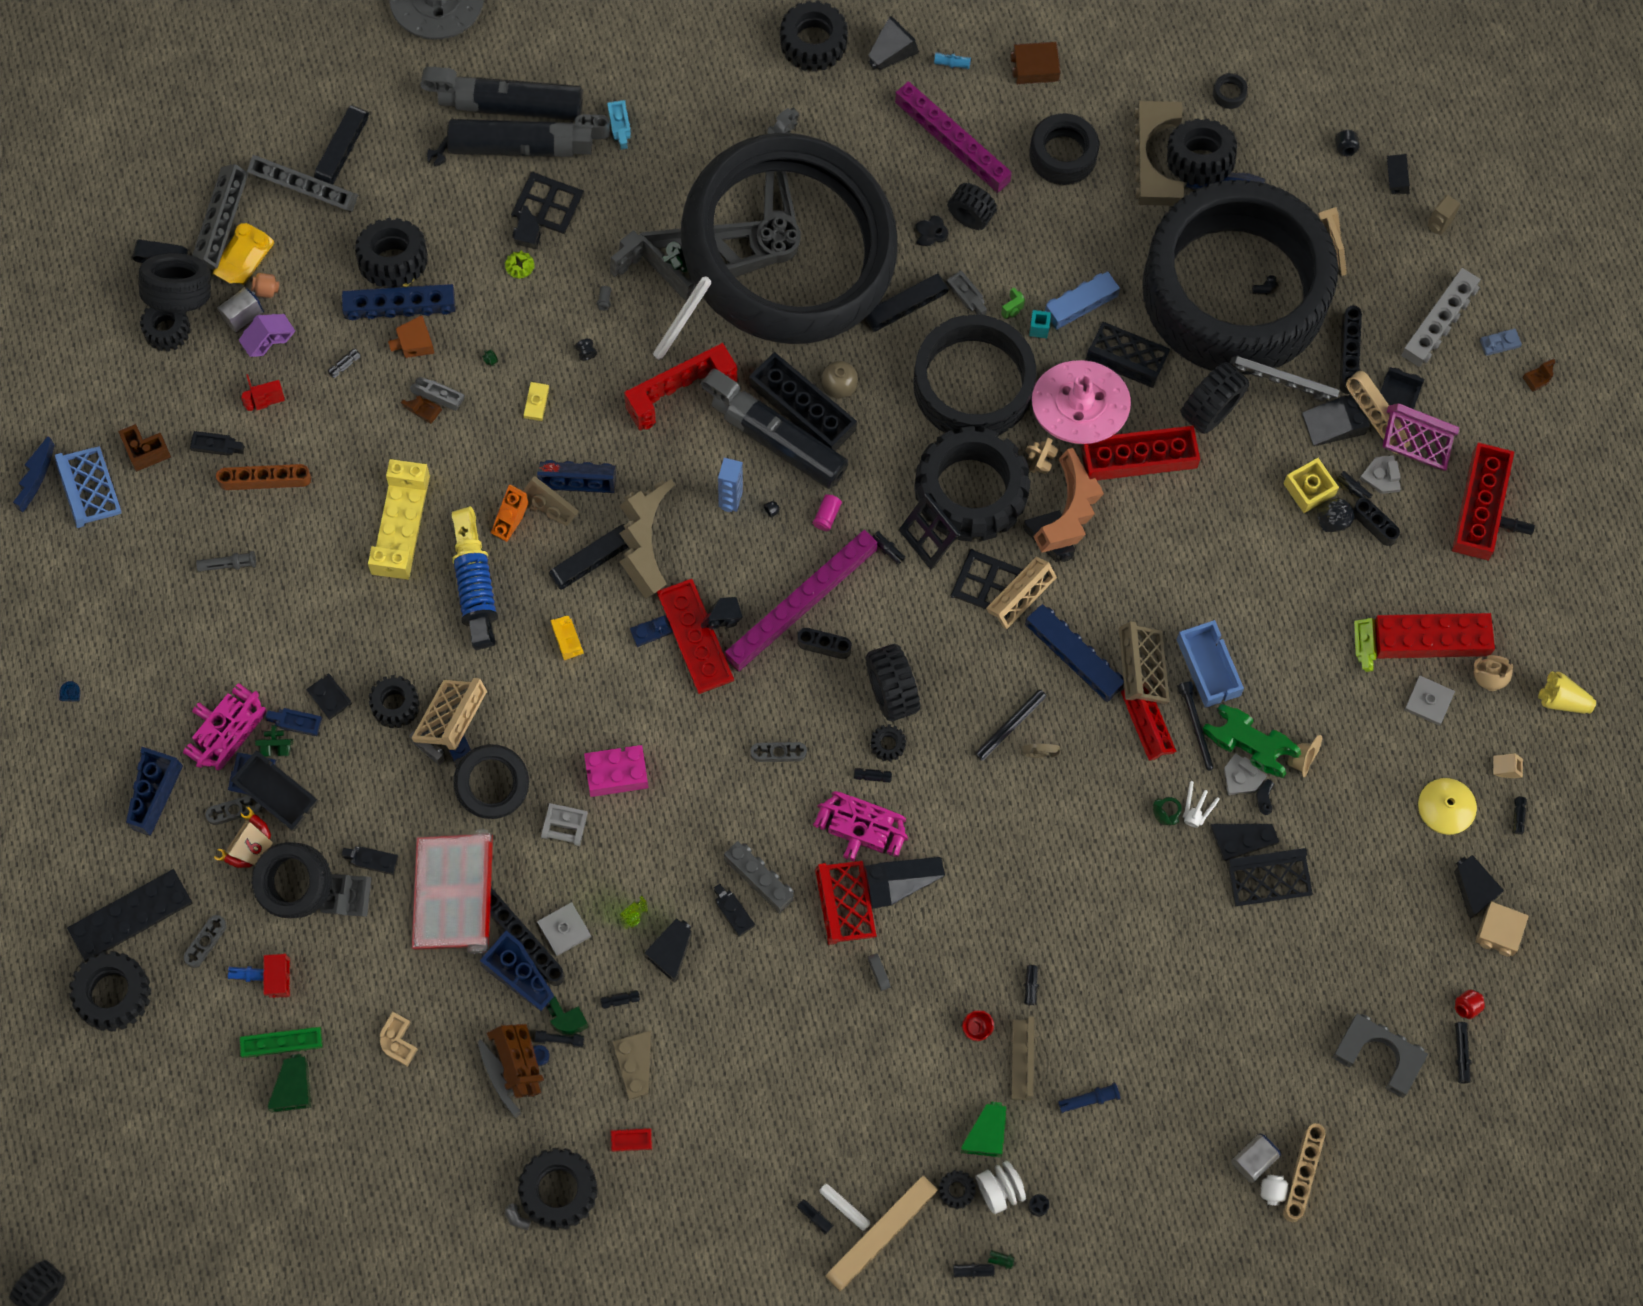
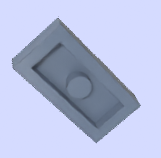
(1500, 342)

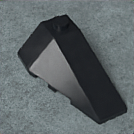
(899, 879)

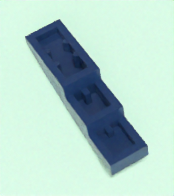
(37, 468)

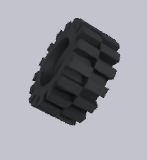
(892, 732)
(957, 1202)

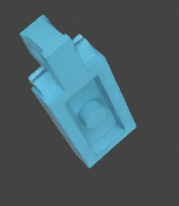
(619, 122)

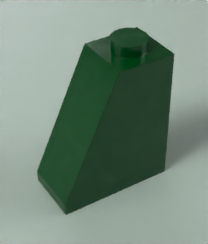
(292, 1086)

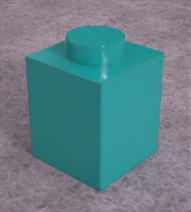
(1039, 324)

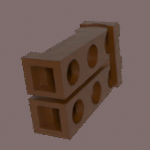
(518, 1059)

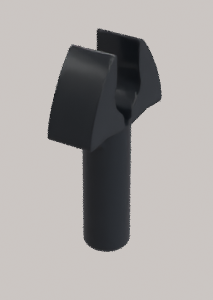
(441, 159)

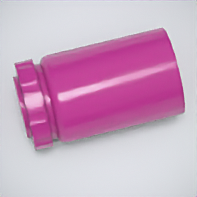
(827, 512)

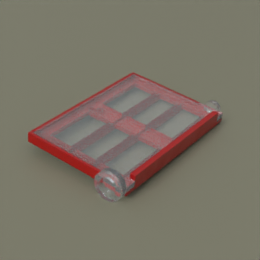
(453, 892)

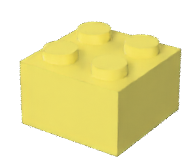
(1311, 485)

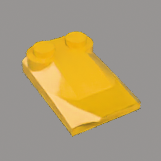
(243, 254)

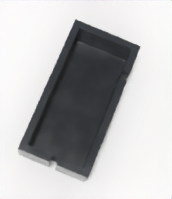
(275, 790)

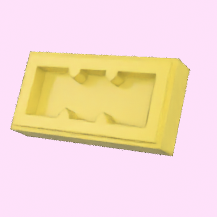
(536, 401)

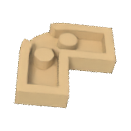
(392, 1041)

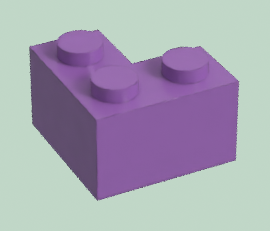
(264, 332)

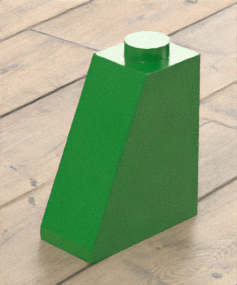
(987, 1133)

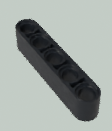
(341, 144)
(907, 302)
(1350, 341)
(589, 558)

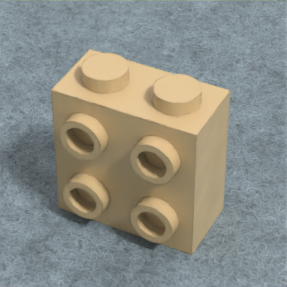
(1501, 929)

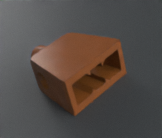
(413, 339)

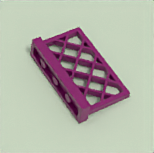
(1427, 423)

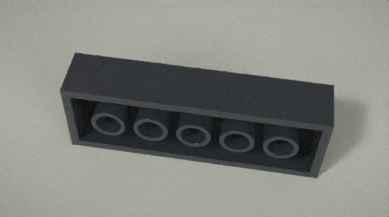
(802, 402)

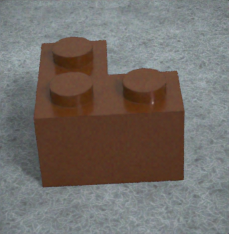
(143, 451)

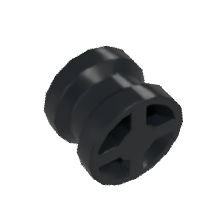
(586, 349)
(1042, 1204)

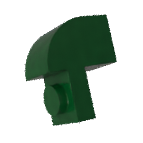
(566, 1023)

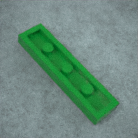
(281, 1042)

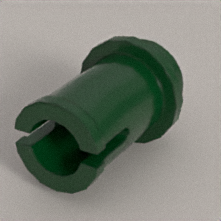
(1003, 1260)

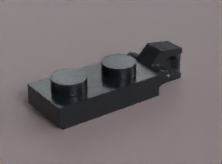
(215, 444)
(371, 859)
(733, 911)

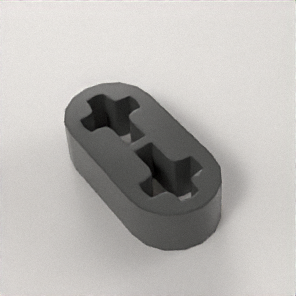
(879, 972)

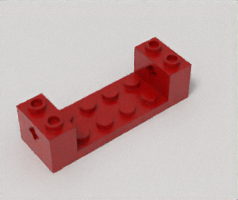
(640, 398)

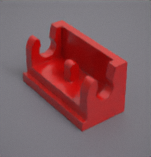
(276, 975)

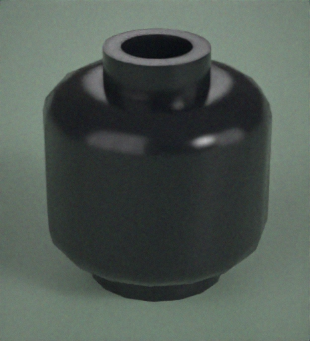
(1347, 143)

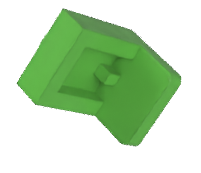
(1015, 305)

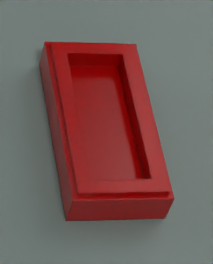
(631, 1140)

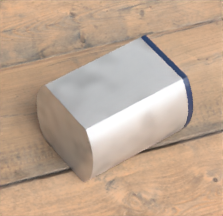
(240, 309)
(1256, 1158)

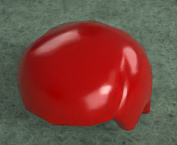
(978, 1025)

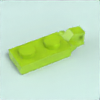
(1365, 642)

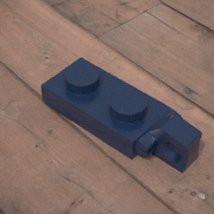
(295, 721)

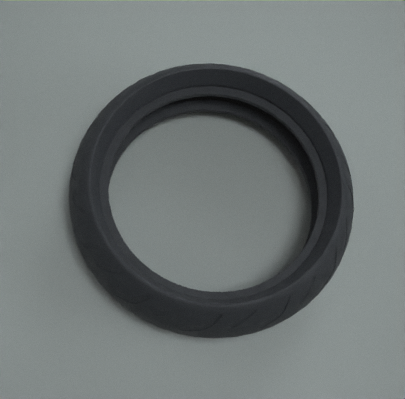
(835, 170)

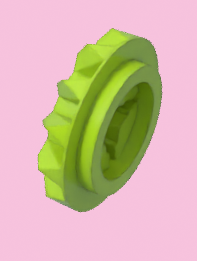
(516, 271)

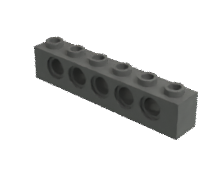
(302, 183)
(220, 215)

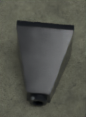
(892, 46)

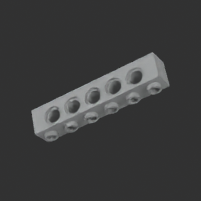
(1463, 281)

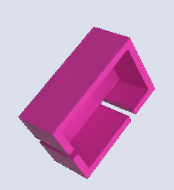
(616, 771)

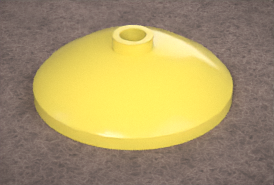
(1439, 814)

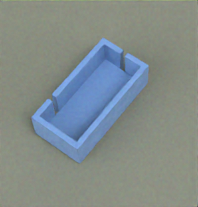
(1210, 664)

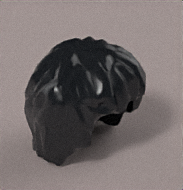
(1335, 515)

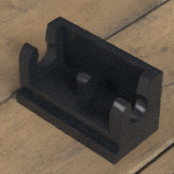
(1398, 174)

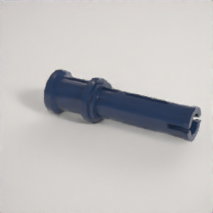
(1098, 1096)

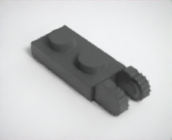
(437, 393)

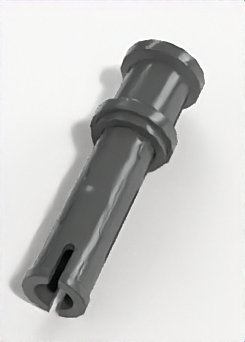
(236, 561)

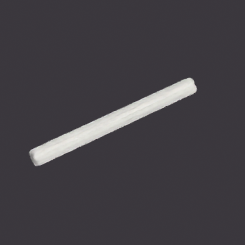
(682, 317)

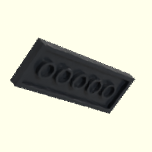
(129, 915)

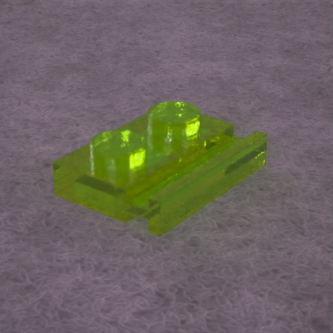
(632, 913)

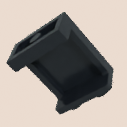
(1401, 388)

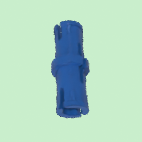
(246, 973)

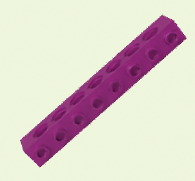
(953, 137)

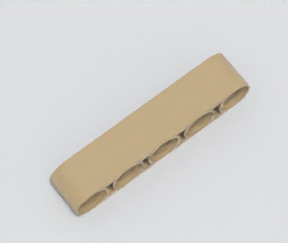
(1373, 405)
(1299, 1181)

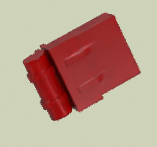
(262, 395)

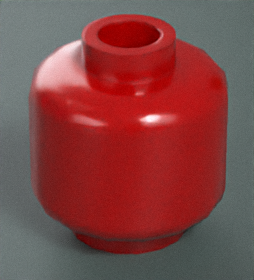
(1469, 1004)

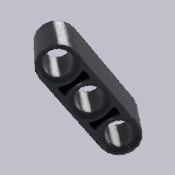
(146, 249)
(1374, 513)
(817, 636)

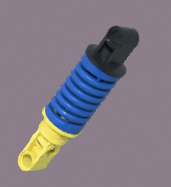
(473, 580)

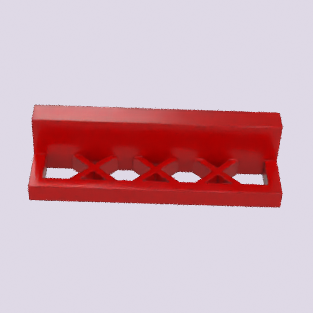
(1146, 727)

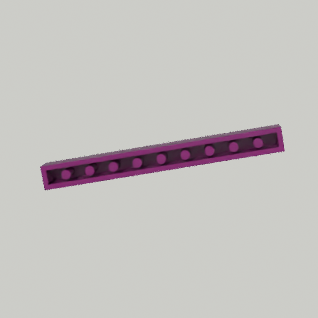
(801, 600)

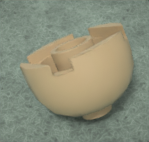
(1493, 672)

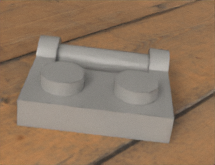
(566, 818)

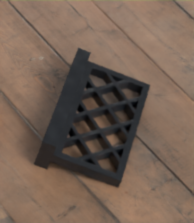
(1122, 364)
(1262, 861)

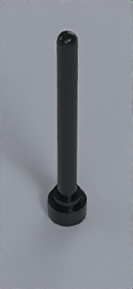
(1186, 690)

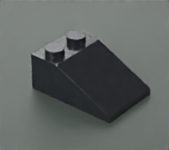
(1336, 421)

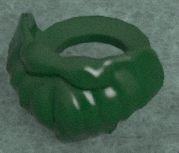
(1161, 815)

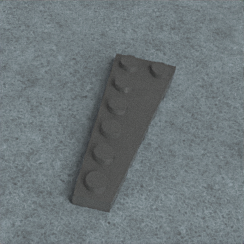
(1292, 381)

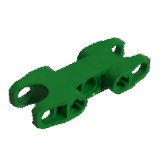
(1262, 747)

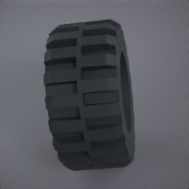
(813, 55)
(1206, 136)
(386, 236)
(1215, 397)
(892, 682)
(92, 973)
(540, 1167)

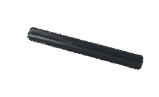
(1011, 724)

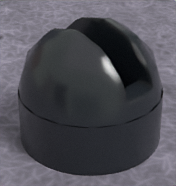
(772, 508)

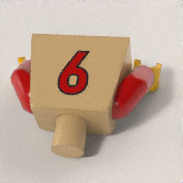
(248, 843)

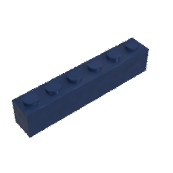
(1075, 653)

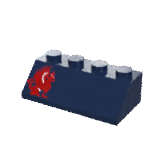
(578, 477)

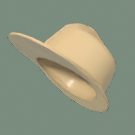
(1308, 753)

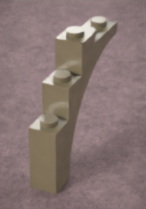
(640, 559)

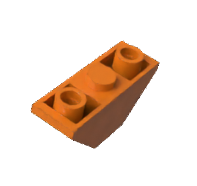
(510, 513)

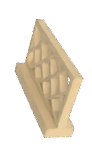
(1330, 219)
(460, 716)

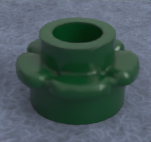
(490, 357)

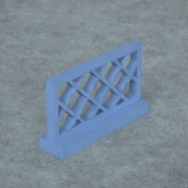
(73, 494)

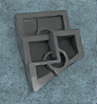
(348, 896)

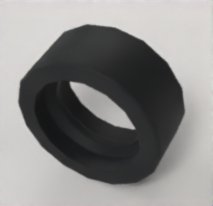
(1230, 103)

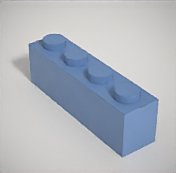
(1082, 299)
(730, 485)

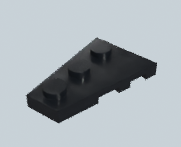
(1242, 839)

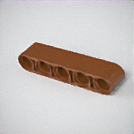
(256, 472)

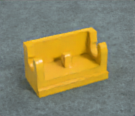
(566, 637)

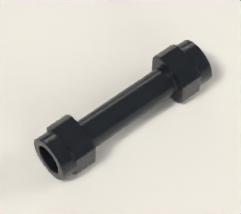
(542, 1037)

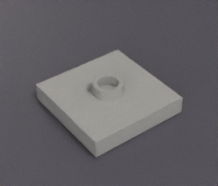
(1429, 700)
(564, 929)

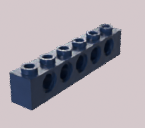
(391, 296)

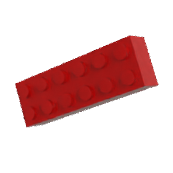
(1142, 453)
(1483, 501)
(1434, 635)

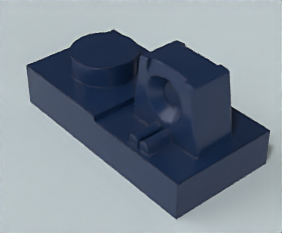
(651, 631)

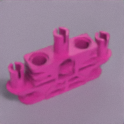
(225, 738)
(865, 813)

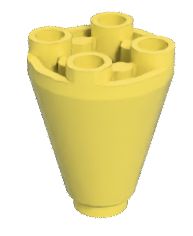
(1565, 695)

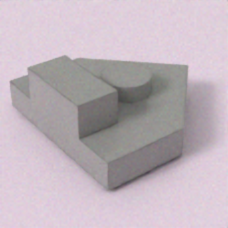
(1383, 475)
(1242, 776)

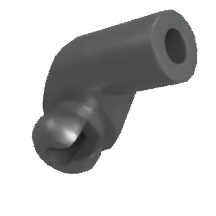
(514, 1219)

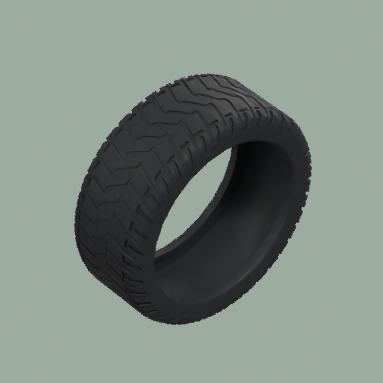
(1258, 211)

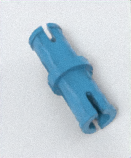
(952, 60)

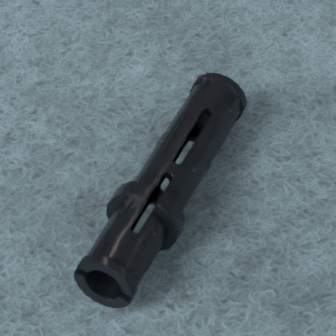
(1463, 1061)

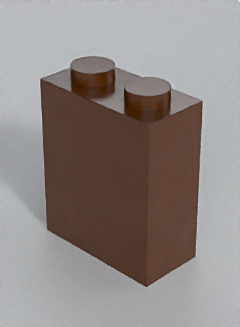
(1035, 63)

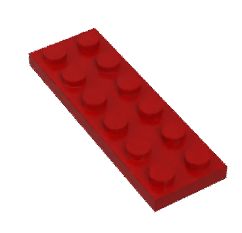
(697, 644)

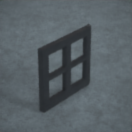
(548, 201)
(917, 545)
(987, 583)

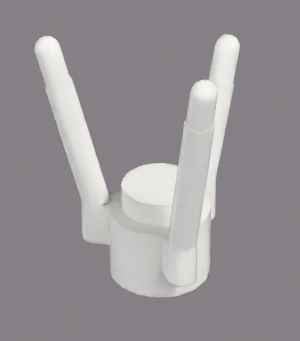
(1194, 817)

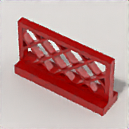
(829, 907)

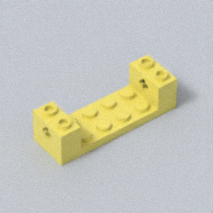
(400, 519)

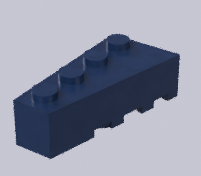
(152, 789)

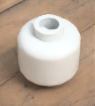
(1274, 1189)

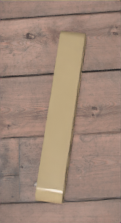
(881, 1233)

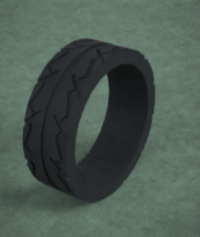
(985, 330)

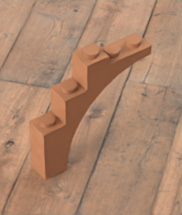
(1078, 508)

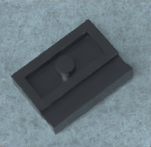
(329, 696)

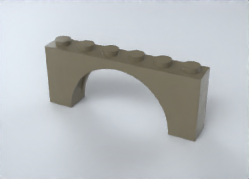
(1152, 186)

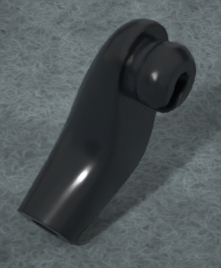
(1263, 797)

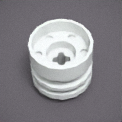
(1003, 1186)

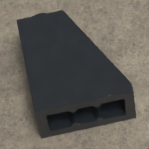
(1033, 525)
(1475, 885)
(670, 949)

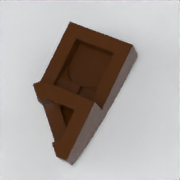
(1539, 377)
(422, 408)

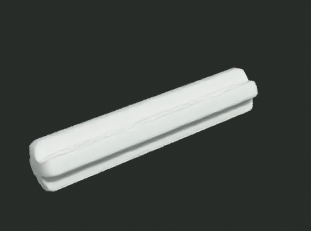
(845, 1207)

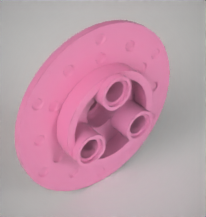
(1081, 402)

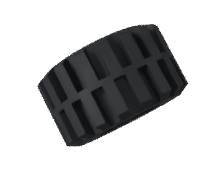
(972, 206)
(168, 338)
(394, 716)
(38, 1285)

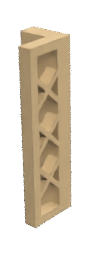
(1021, 588)

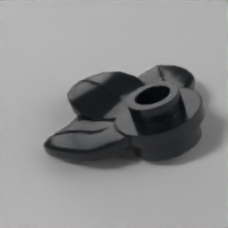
(929, 231)

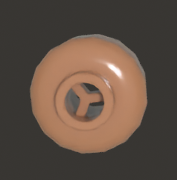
(264, 285)

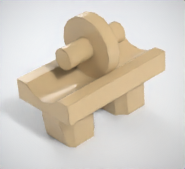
(1038, 453)

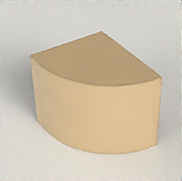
(1508, 766)

